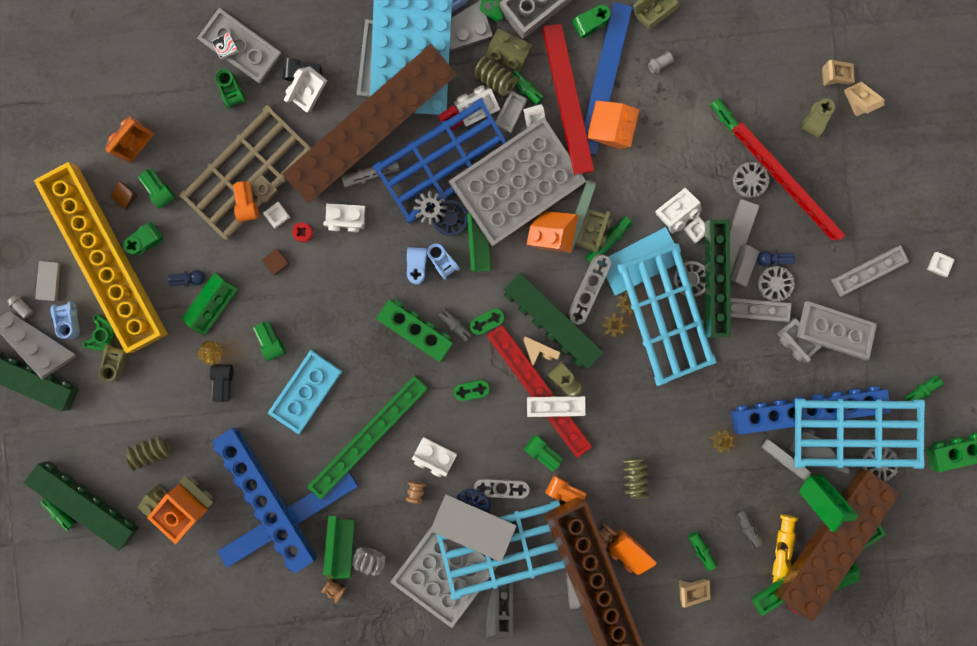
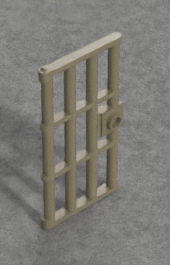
(260, 185)

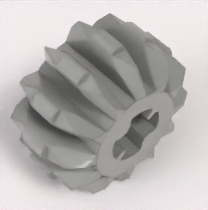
(423, 206)
(368, 561)

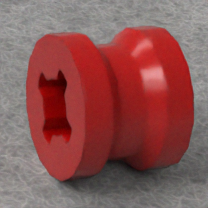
(305, 235)

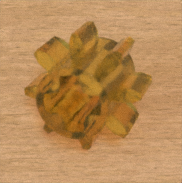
(622, 300)
(608, 325)
(210, 352)
(727, 443)

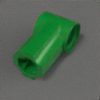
(159, 192)
(270, 345)
(539, 450)

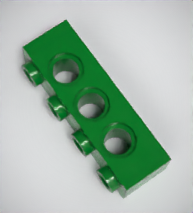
(387, 317)
(939, 453)

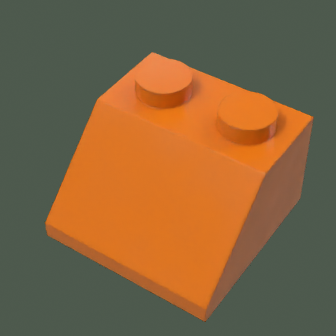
(613, 124)
(553, 231)
(177, 513)
(630, 553)

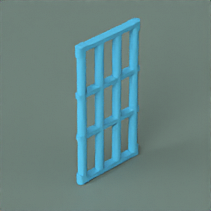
(653, 300)
(878, 424)
(489, 564)

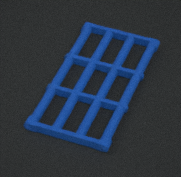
(423, 162)

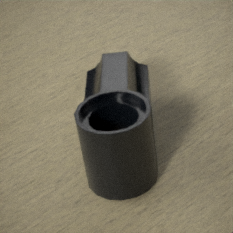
(292, 65)
(221, 376)

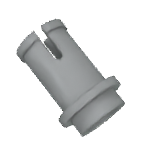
(660, 62)
(20, 306)

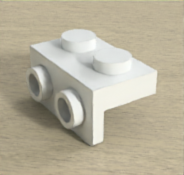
(305, 88)

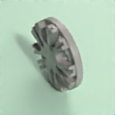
(751, 179)
(693, 277)
(776, 283)
(883, 469)

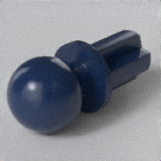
(766, 258)
(196, 278)

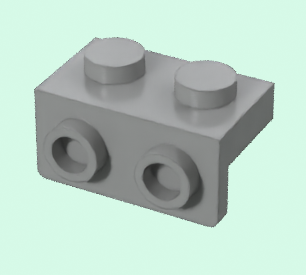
(801, 349)

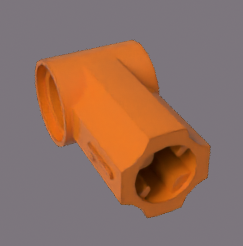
(245, 206)
(561, 490)

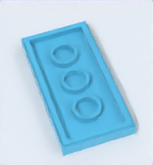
(645, 246)
(305, 392)

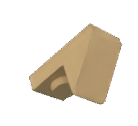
(838, 72)
(863, 99)
(533, 349)
(694, 592)

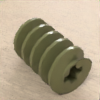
(493, 77)
(148, 453)
(636, 478)

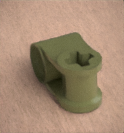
(817, 119)
(116, 362)
(565, 380)

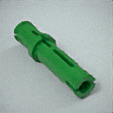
(612, 237)

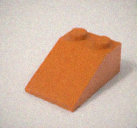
(129, 139)

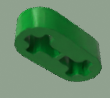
(488, 326)
(471, 395)

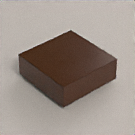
(275, 262)

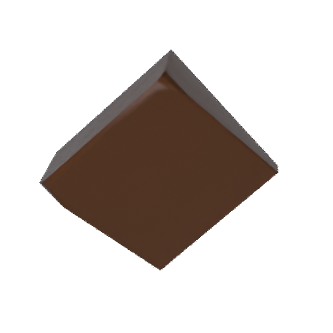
(123, 195)

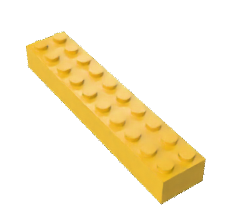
(100, 257)

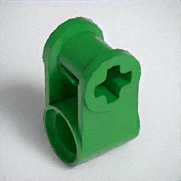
(588, 22)
(230, 92)
(145, 237)

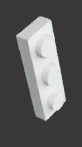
(555, 406)

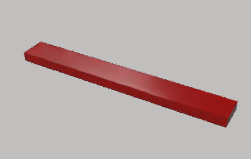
(567, 99)
(787, 182)
(537, 388)

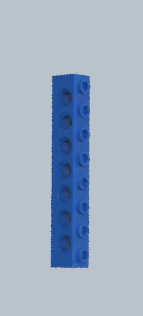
(742, 414)
(274, 502)

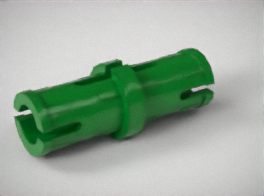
(527, 88)
(724, 114)
(925, 390)
(57, 514)
(702, 551)

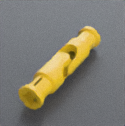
(783, 556)

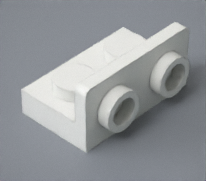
(465, 101)
(679, 210)
(345, 216)
(434, 457)

